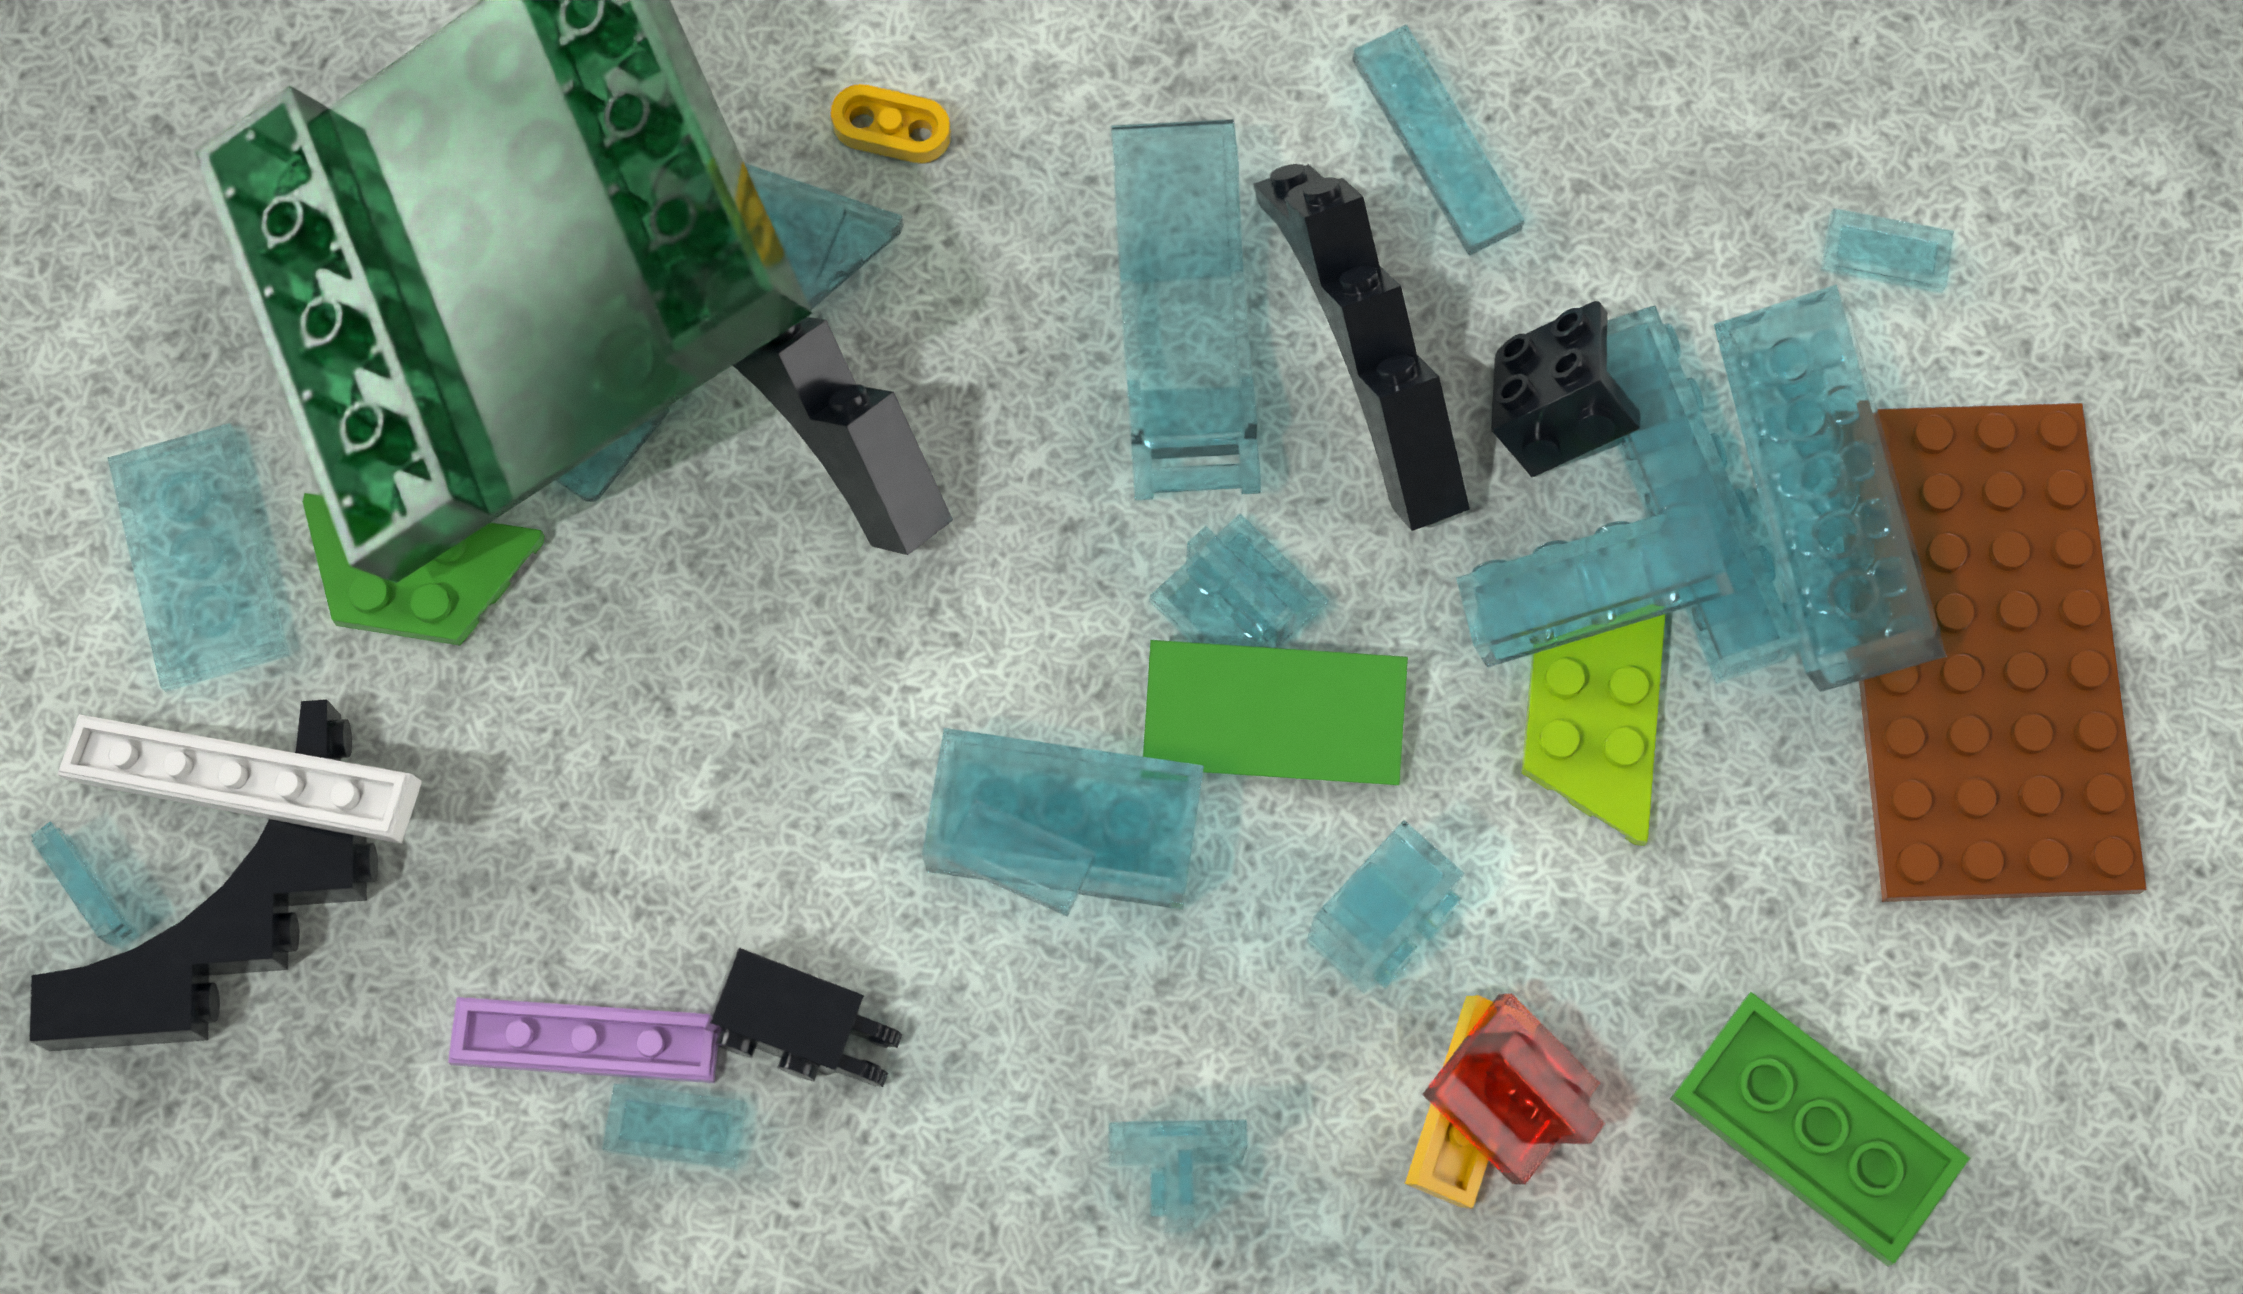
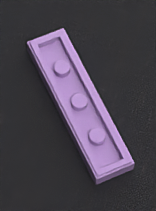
(583, 1040)

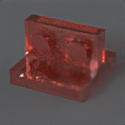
(1515, 1091)

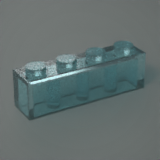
(1594, 583)

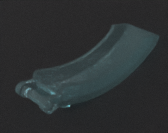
(1184, 305)

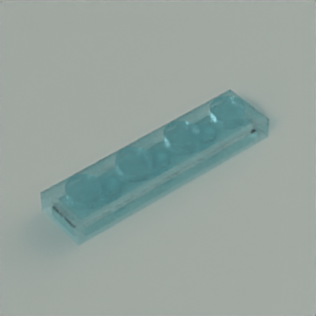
(1437, 140)

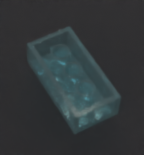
(1119, 805)

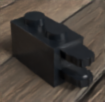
(795, 1019)

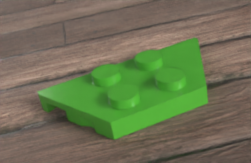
(434, 602)

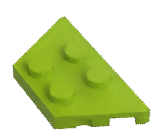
(1597, 723)

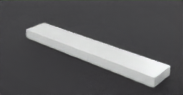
(241, 778)

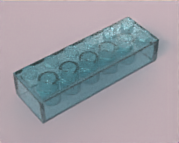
(1828, 490)

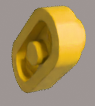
(894, 119)

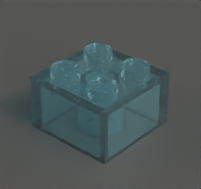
(1383, 908)

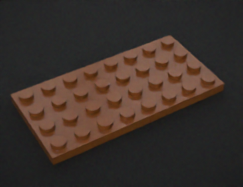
(2013, 749)

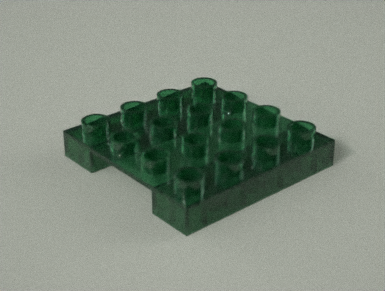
(495, 261)

